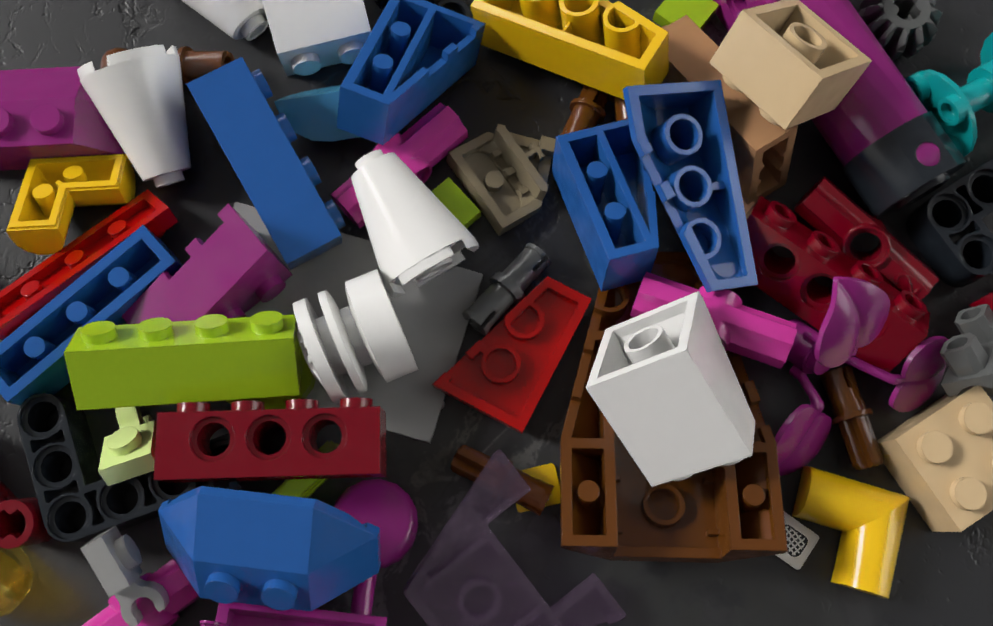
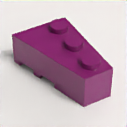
(220, 277)

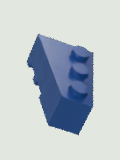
(405, 66)
(608, 201)

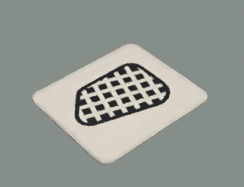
(799, 542)

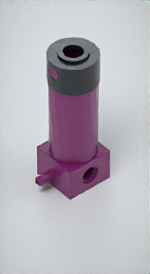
(880, 128)

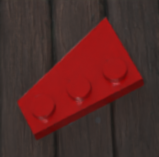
(518, 356)

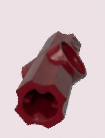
(842, 219)

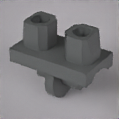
(971, 352)

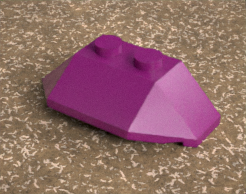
(49, 117)

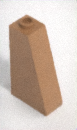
(759, 147)

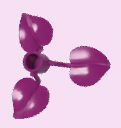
(851, 322)

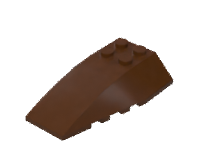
(612, 506)

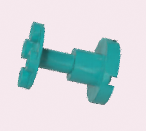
(954, 105)

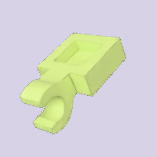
(130, 449)

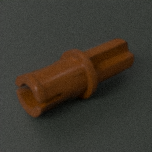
(586, 110)
(852, 418)
(470, 463)

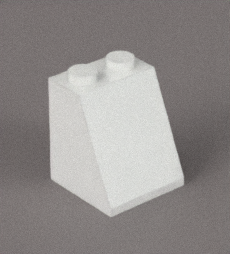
(316, 32)
(672, 392)

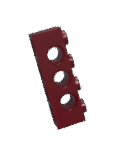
(818, 254)
(185, 437)

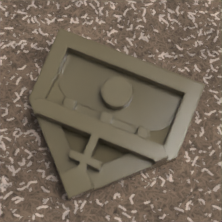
(504, 175)

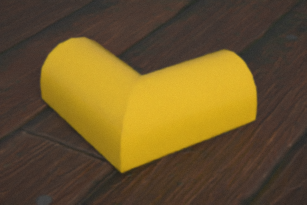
(59, 185)
(869, 523)

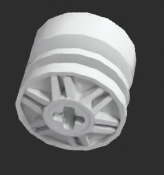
(353, 337)

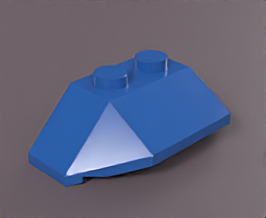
(267, 547)

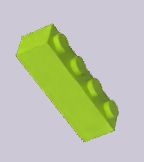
(184, 360)

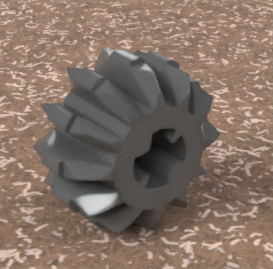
(901, 25)

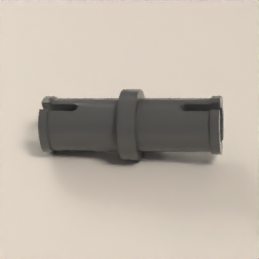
(506, 288)

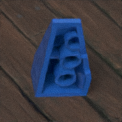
(692, 164)

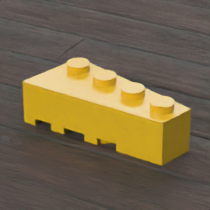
(578, 39)

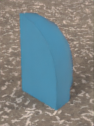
(314, 114)

